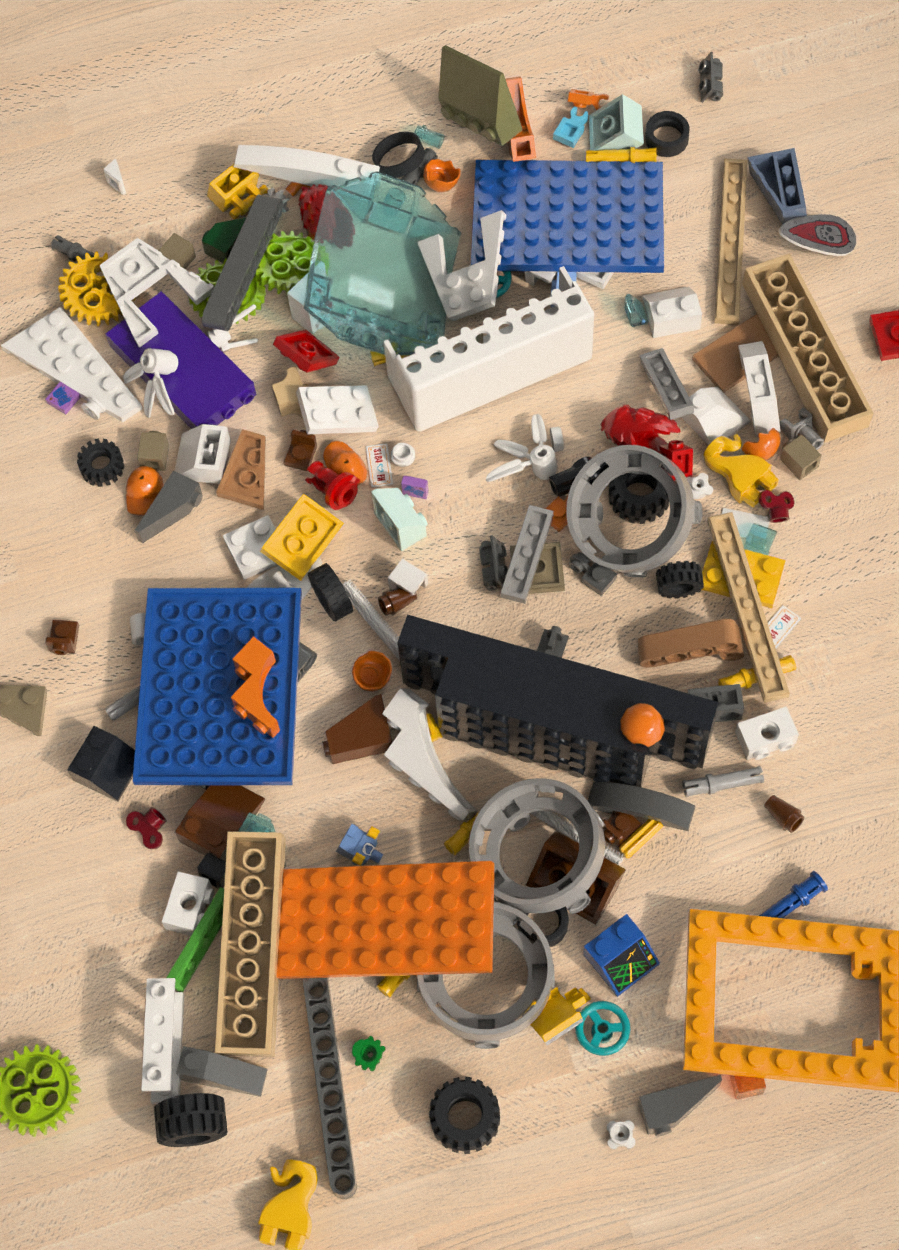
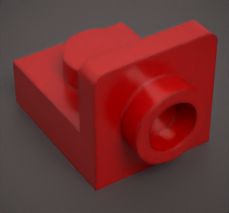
(680, 454)

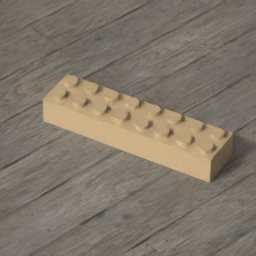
(807, 348)
(250, 944)

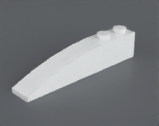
(301, 165)

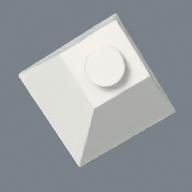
(714, 415)

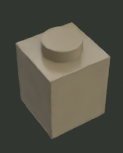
(179, 250)
(153, 450)
(800, 456)

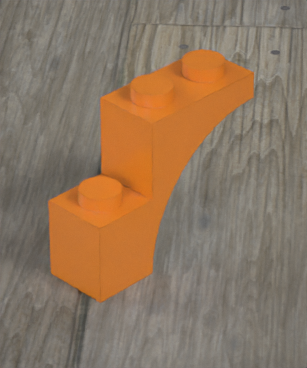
(522, 145)
(252, 666)

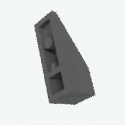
(172, 504)
(220, 1072)
(670, 1106)

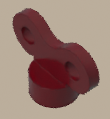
(777, 506)
(148, 826)

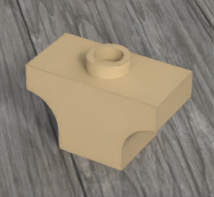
(286, 394)

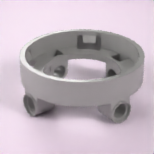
(586, 511)
(511, 810)
(490, 1029)

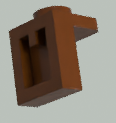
(301, 450)
(63, 637)
(619, 828)

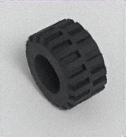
(634, 506)
(464, 1091)
(190, 1120)

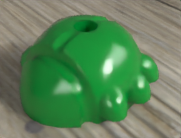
(362, 1049)

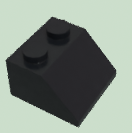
(103, 764)

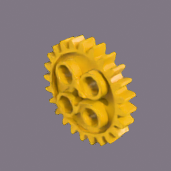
(94, 290)

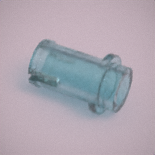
(429, 136)

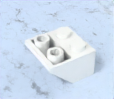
(203, 453)

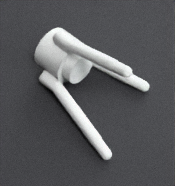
(221, 338)

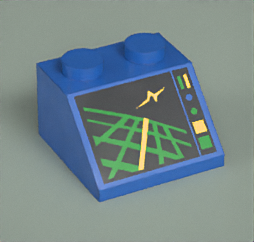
(621, 955)

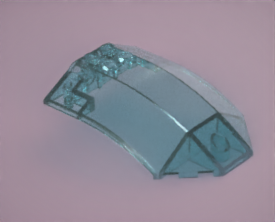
(368, 269)

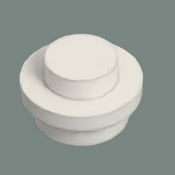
(403, 454)

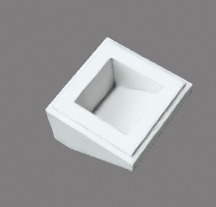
(114, 177)

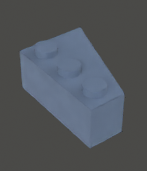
(779, 182)

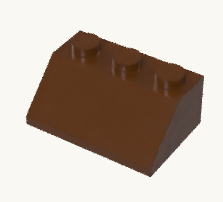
(559, 857)

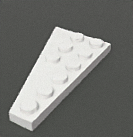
(66, 356)

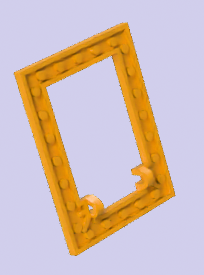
(868, 1067)

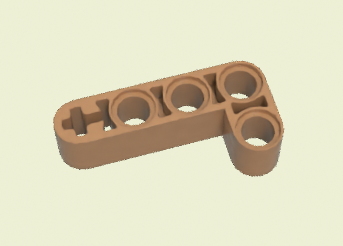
(692, 642)

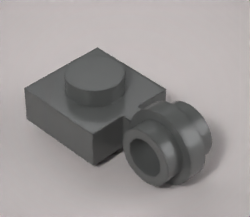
(595, 577)

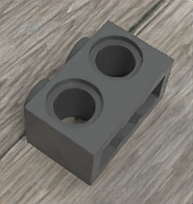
(729, 698)

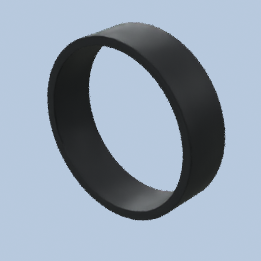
(393, 141)

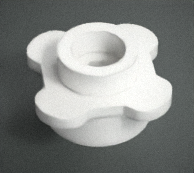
(705, 489)
(626, 1128)

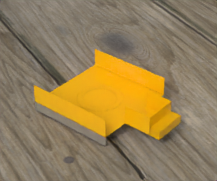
(560, 1014)

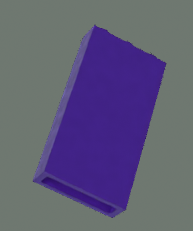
(206, 382)

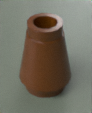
(395, 600)
(784, 813)

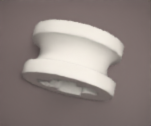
(93, 407)

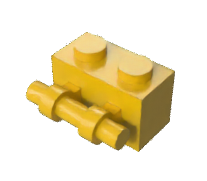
(232, 186)

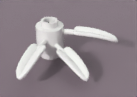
(155, 362)
(541, 457)

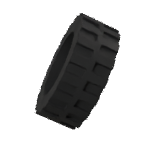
(330, 592)

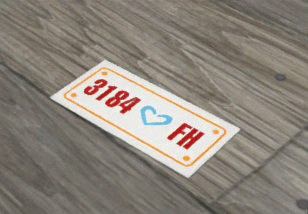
(379, 465)
(782, 624)

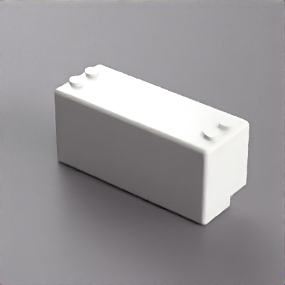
(501, 365)

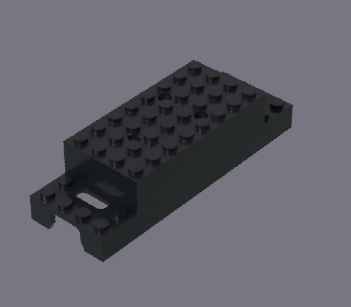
(547, 705)

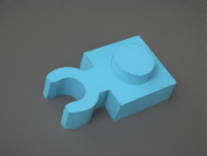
(570, 129)

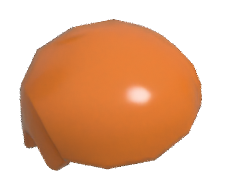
(441, 175)
(765, 447)
(372, 671)
(642, 724)

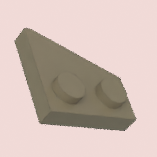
(24, 706)

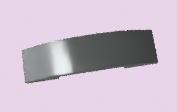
(642, 803)

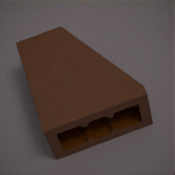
(359, 734)

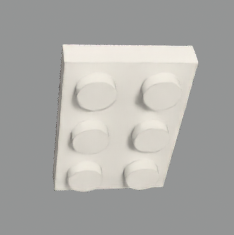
(337, 409)

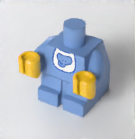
(360, 846)

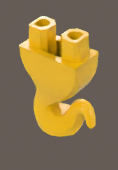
(742, 472)
(289, 1209)

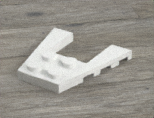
(137, 269)
(471, 287)

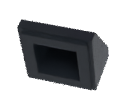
(213, 869)

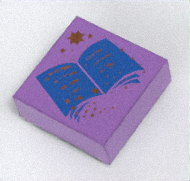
(63, 398)
(415, 487)

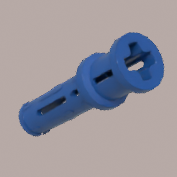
(799, 896)

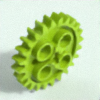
(285, 261)
(254, 296)
(39, 1114)

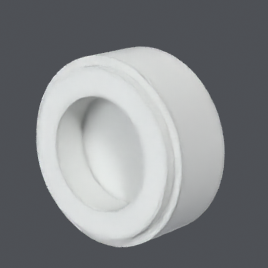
(556, 439)

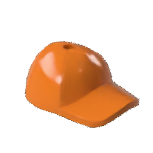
(338, 453)
(142, 492)

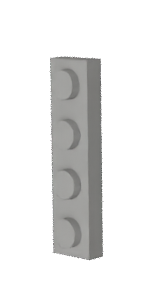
(666, 384)
(527, 554)

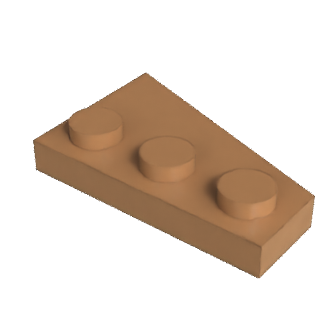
(245, 471)

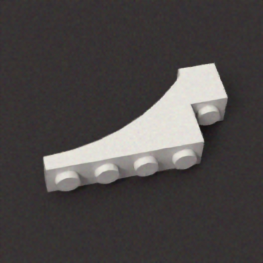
(416, 755)

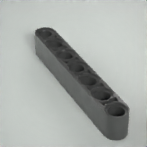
(242, 263)

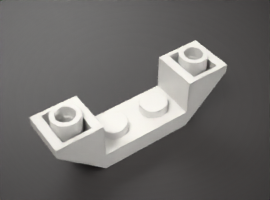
(760, 387)

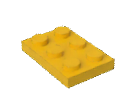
(301, 537)
(764, 569)

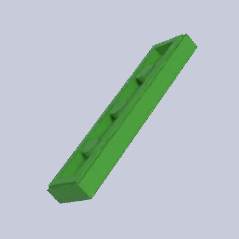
(198, 943)

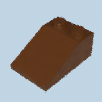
(214, 815)

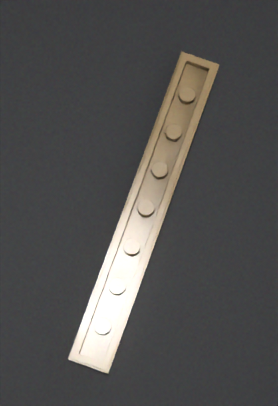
(731, 242)
(748, 608)

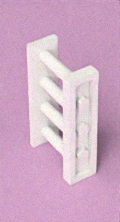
(162, 1039)

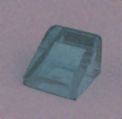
(635, 311)
(760, 539)

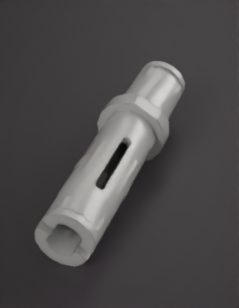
(713, 783)

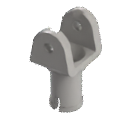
(803, 428)

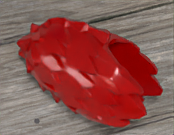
(310, 207)
(638, 427)

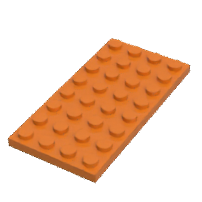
(387, 920)

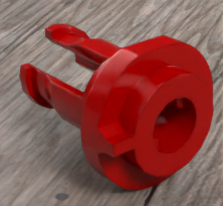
(338, 489)

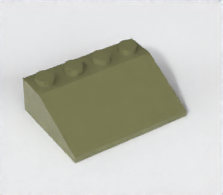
(477, 97)

